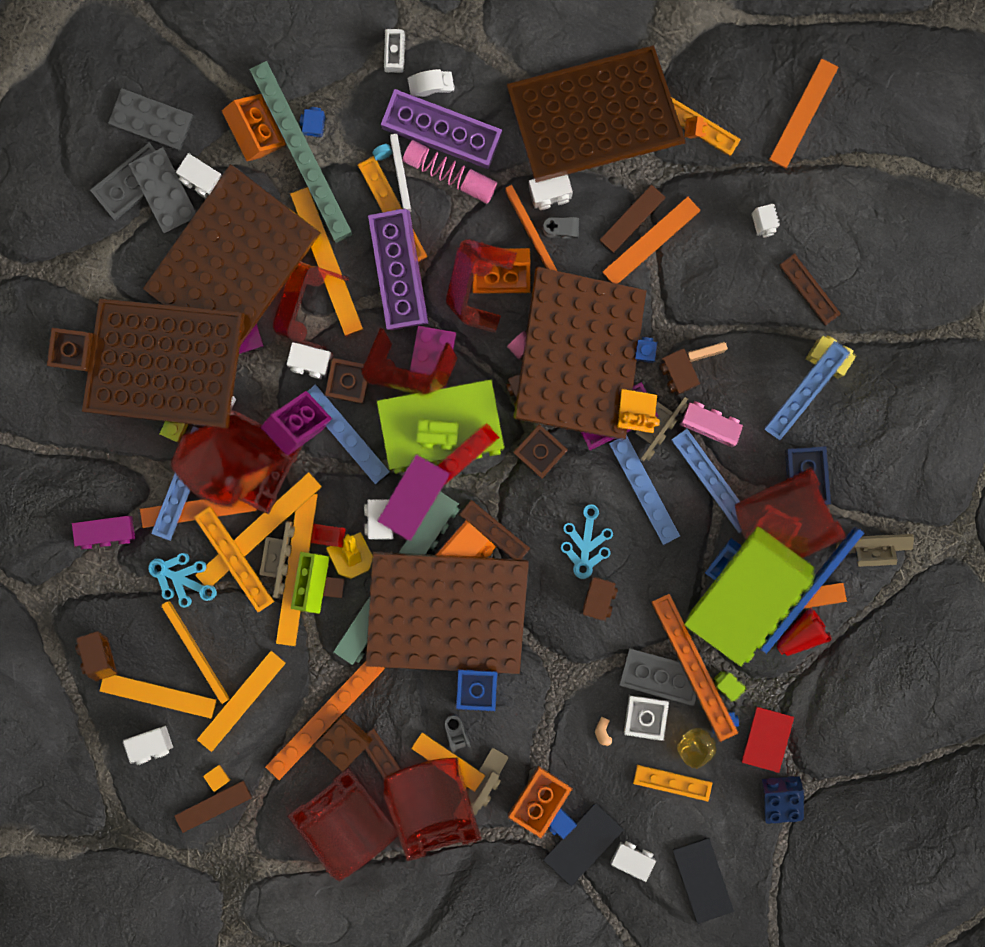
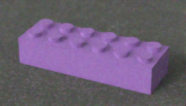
(441, 129)
(398, 269)

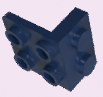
(783, 799)

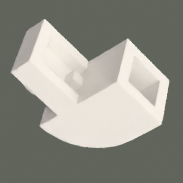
(430, 82)

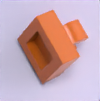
(694, 127)

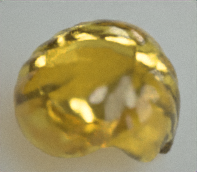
(697, 748)

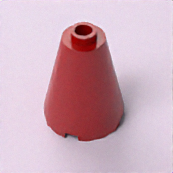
(803, 634)

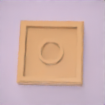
(707, 352)

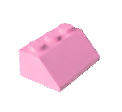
(711, 424)

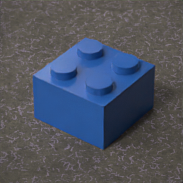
(476, 690)

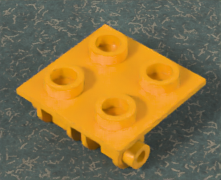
(638, 411)

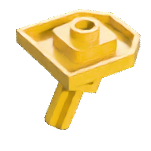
(352, 558)

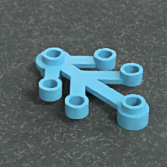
(586, 544)
(179, 578)

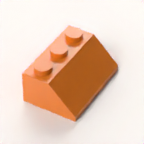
(253, 127)
(506, 280)
(467, 543)
(539, 802)

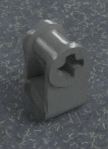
(563, 228)
(456, 734)

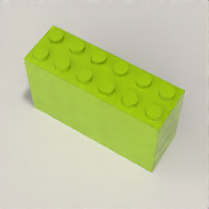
(467, 404)
(750, 596)

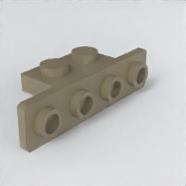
(667, 420)
(880, 549)
(275, 557)
(491, 768)

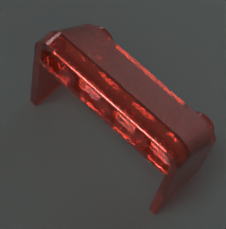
(470, 260)
(284, 321)
(384, 372)

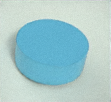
(382, 152)

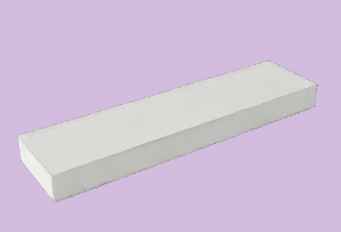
(400, 172)

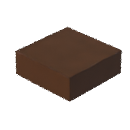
(334, 587)

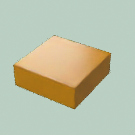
(216, 778)

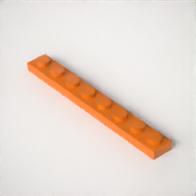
(694, 668)
(323, 720)

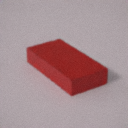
(328, 535)

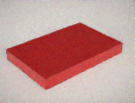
(767, 739)

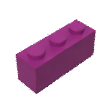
(103, 532)

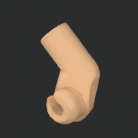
(601, 733)

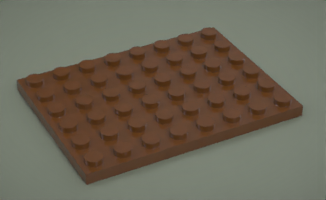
(595, 114)
(233, 252)
(579, 352)
(163, 363)
(446, 612)

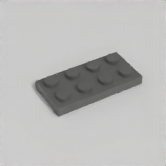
(150, 119)
(120, 188)
(163, 190)
(657, 677)

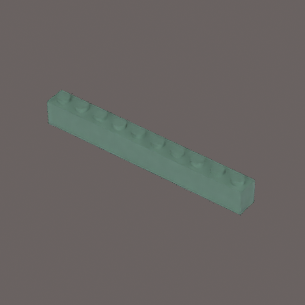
(301, 152)
(434, 523)

